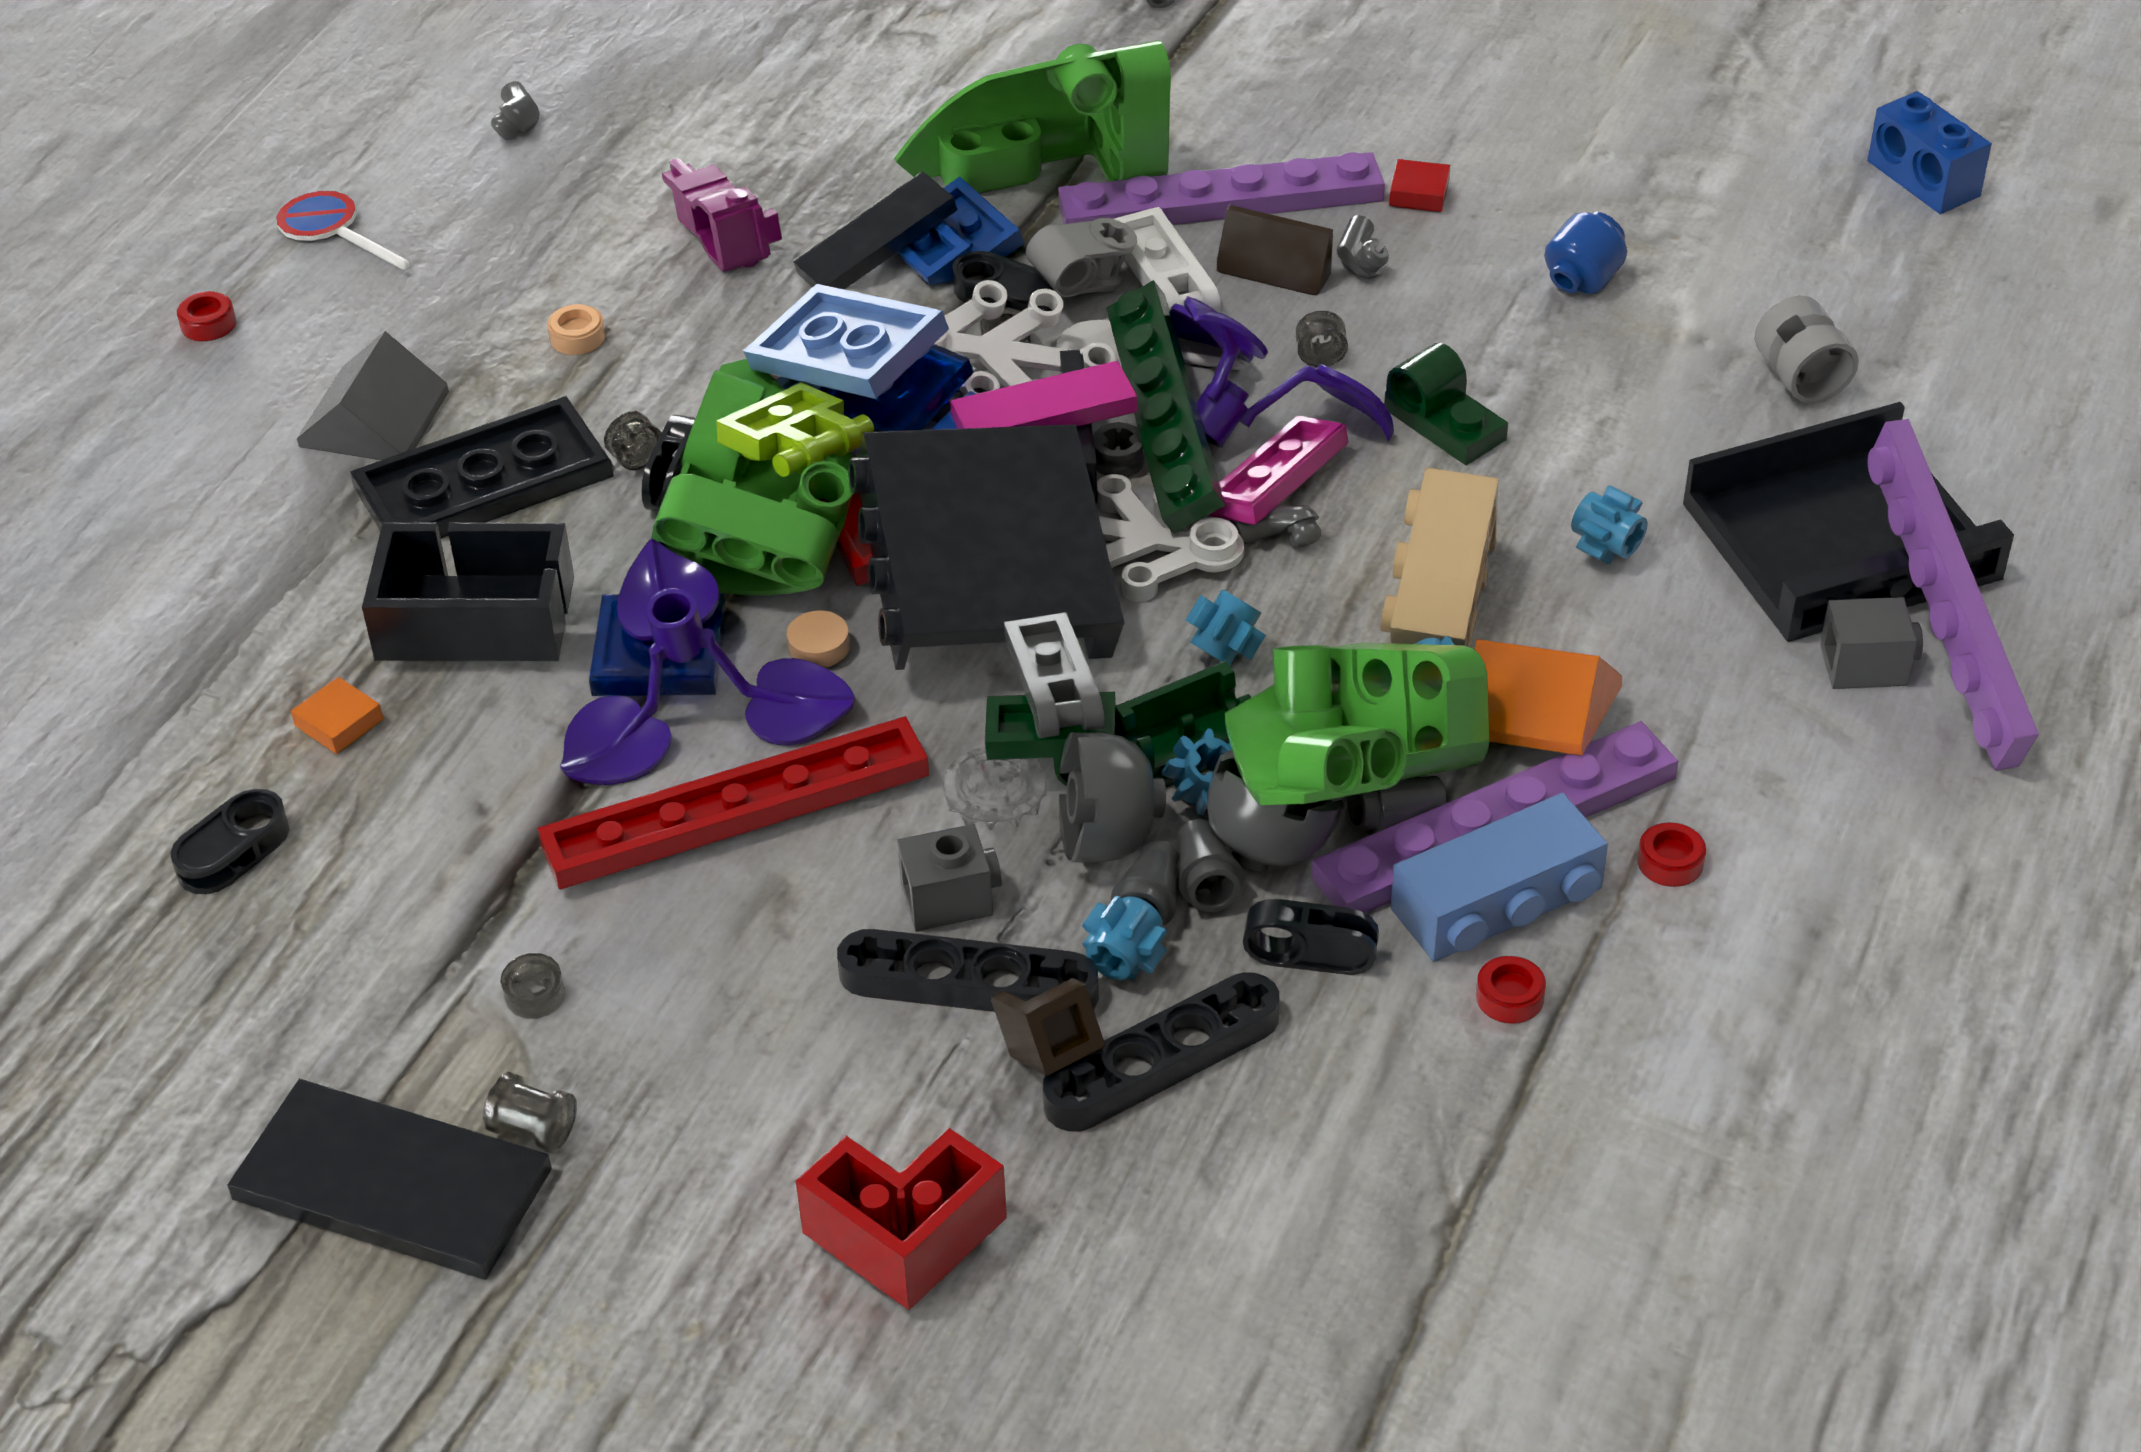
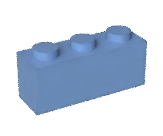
(1498, 877)

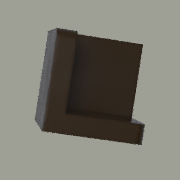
(1050, 1027)

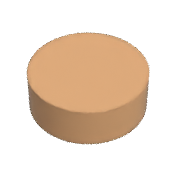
(576, 329)
(818, 638)

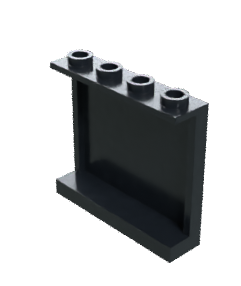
(1814, 527)
(982, 535)

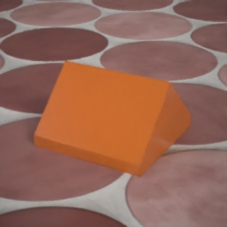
(1546, 696)

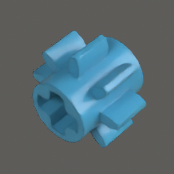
(1609, 524)
(1225, 627)
(1185, 769)
(1124, 937)

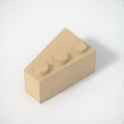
(1444, 559)

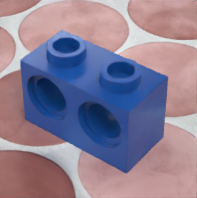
(1929, 152)

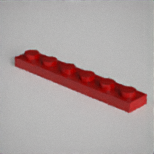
(732, 802)

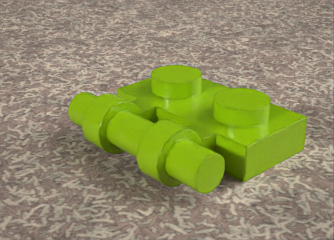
(793, 429)

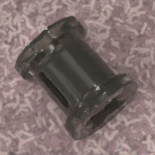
(530, 1112)

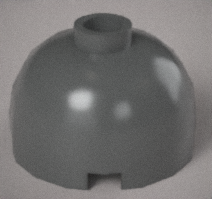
(1107, 797)
(1265, 833)

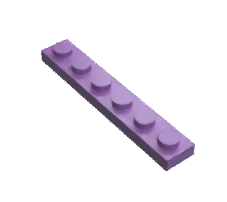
(1207, 194)
(1955, 602)
(1605, 775)

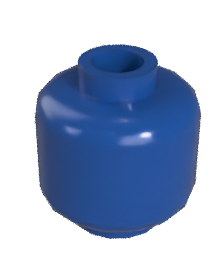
(1586, 252)

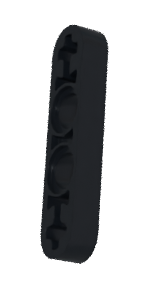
(969, 962)
(1169, 1058)

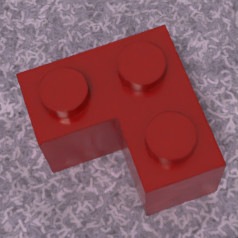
(905, 1225)

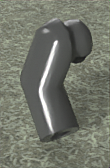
(516, 113)
(1358, 250)
(1294, 519)

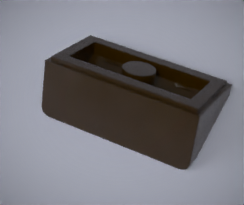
(1275, 250)

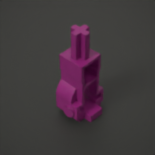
(722, 216)

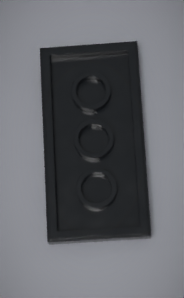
(486, 470)
(391, 1178)

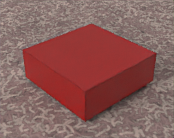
(1419, 185)

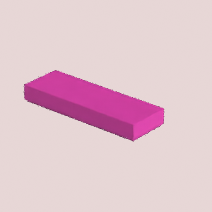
(1061, 399)
(1279, 468)

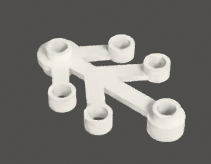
(1000, 347)
(1204, 545)

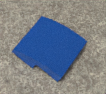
(971, 228)

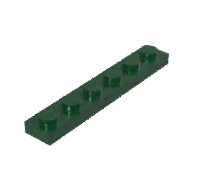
(1166, 408)

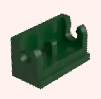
(1179, 709)

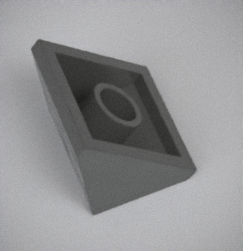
(376, 404)

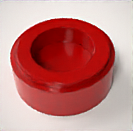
(206, 316)
(1671, 854)
(1510, 989)

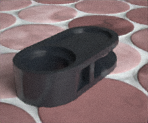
(1016, 277)
(665, 460)
(220, 850)
(1321, 939)

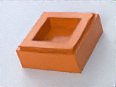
(337, 715)

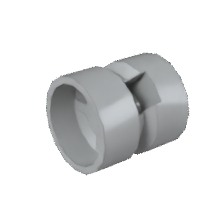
(1806, 349)

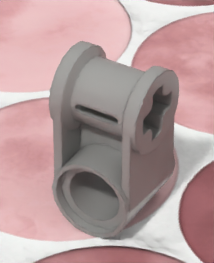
(1082, 255)

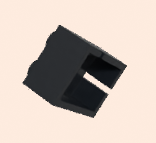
(499, 607)

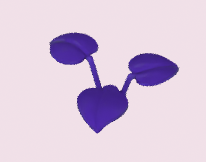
(1223, 401)
(668, 602)

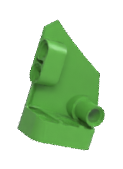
(1052, 111)
(742, 516)
(1359, 719)

